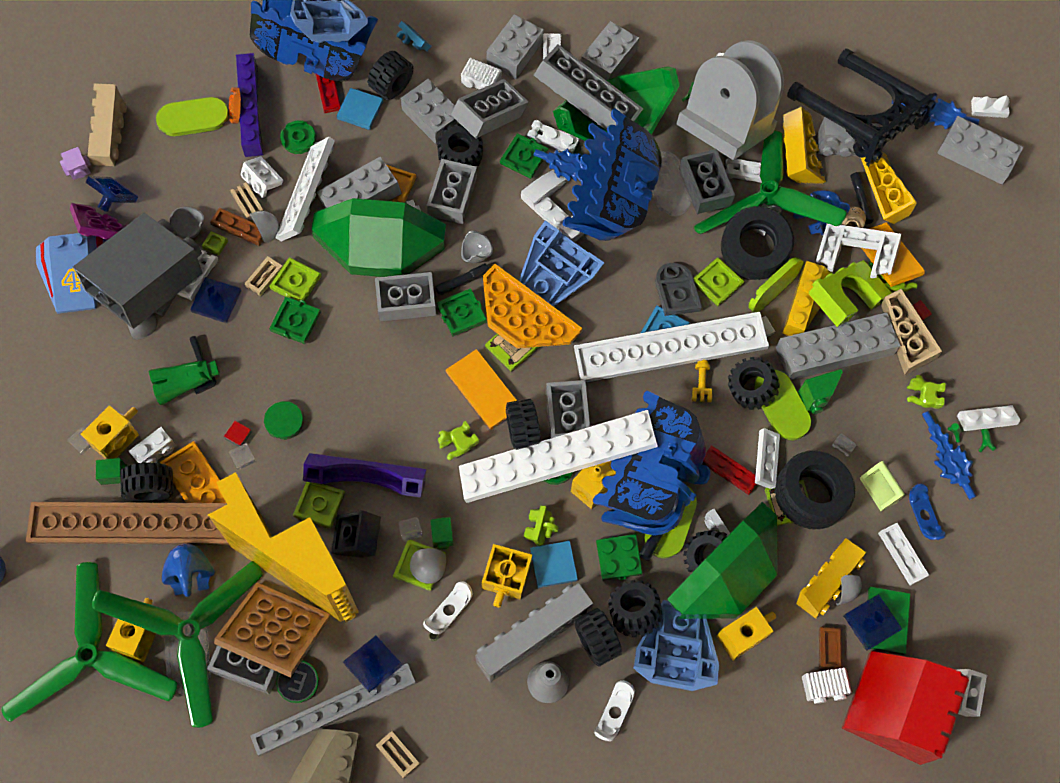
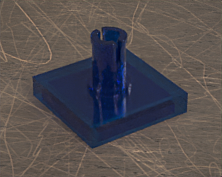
(111, 191)
(215, 300)
(872, 622)
(372, 663)

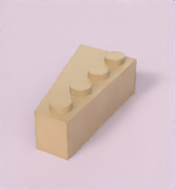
(106, 125)
(915, 340)

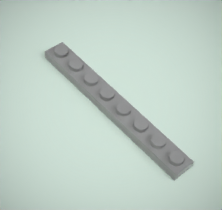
(329, 711)

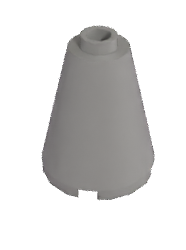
(544, 688)

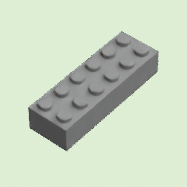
(584, 88)
(837, 346)
(533, 632)

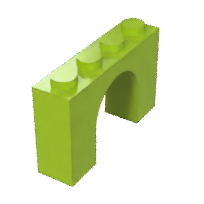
(834, 302)

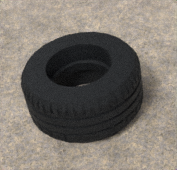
(758, 219)
(827, 470)

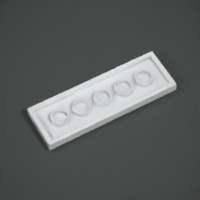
(305, 189)

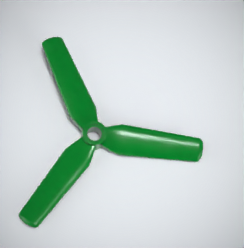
(772, 194)
(88, 635)
(190, 650)

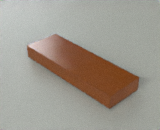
(237, 226)

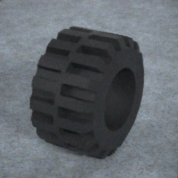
(390, 75)
(459, 136)
(750, 369)
(523, 423)
(146, 482)
(697, 545)
(635, 595)
(598, 637)

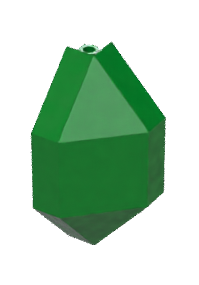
(648, 89)
(378, 236)
(733, 571)

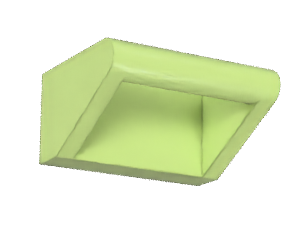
(882, 488)

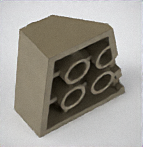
(329, 758)

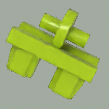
(543, 527)

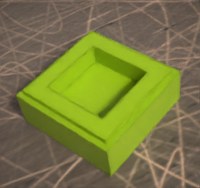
(214, 243)

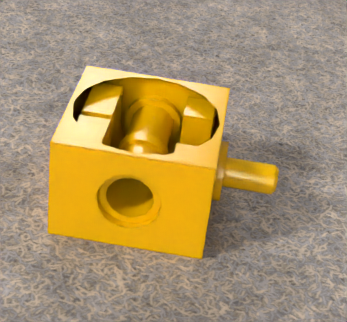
(111, 432)
(589, 482)
(506, 573)
(753, 625)
(130, 639)

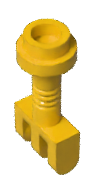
(702, 366)

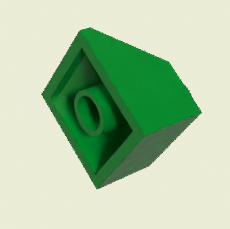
(818, 391)

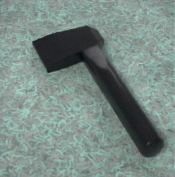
(200, 357)

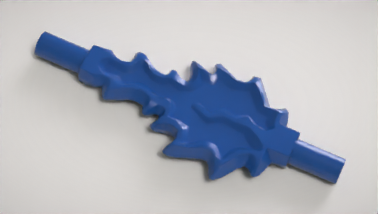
(946, 113)
(563, 162)
(951, 461)

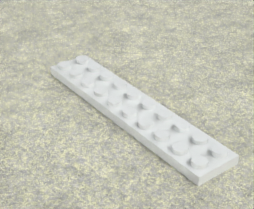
(670, 347)
(557, 456)

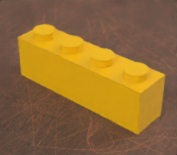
(801, 147)
(891, 194)
(803, 305)
(827, 584)

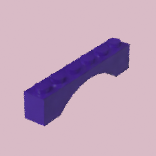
(249, 115)
(327, 469)

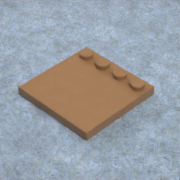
(272, 629)

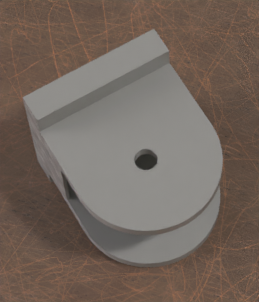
(730, 104)

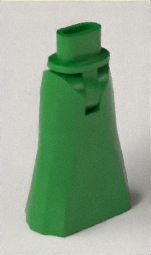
(176, 380)

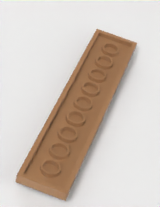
(123, 523)

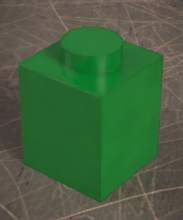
(109, 471)
(441, 533)

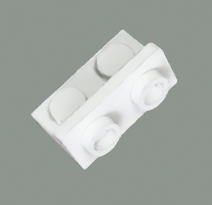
(260, 176)
(153, 447)

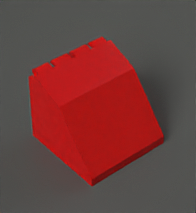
(906, 705)

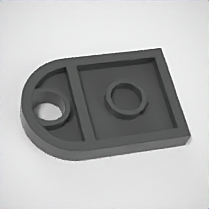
(677, 291)

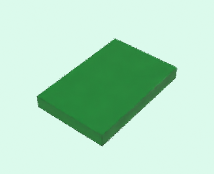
(898, 604)

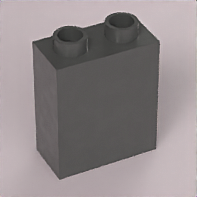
(139, 269)

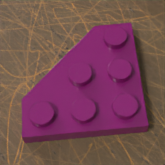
(92, 223)

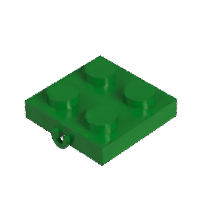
(520, 156)
(461, 312)
(295, 320)
(619, 557)

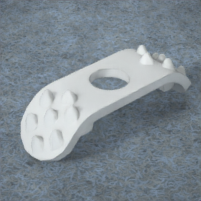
(459, 598)
(621, 698)

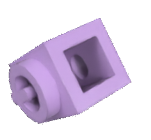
(75, 163)

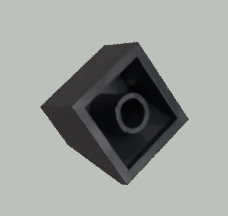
(356, 534)

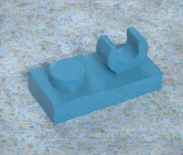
(411, 34)

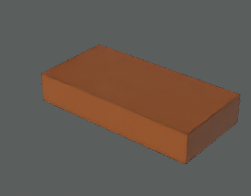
(830, 648)

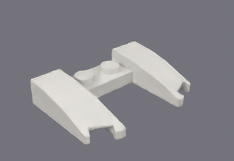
(537, 197)
(884, 242)

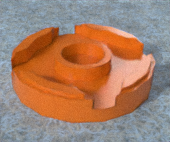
(234, 105)

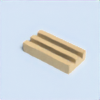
(241, 190)
(275, 265)
(409, 768)

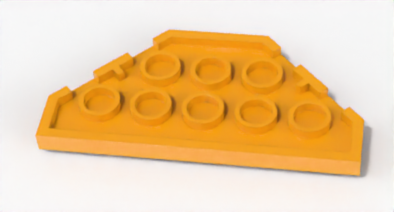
(523, 315)

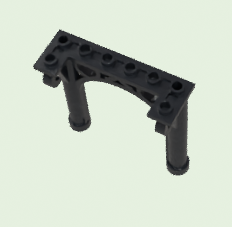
(860, 127)

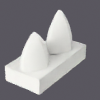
(990, 106)

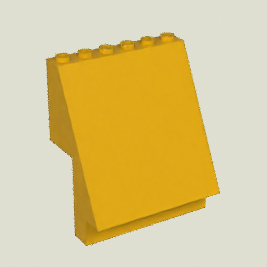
(292, 556)

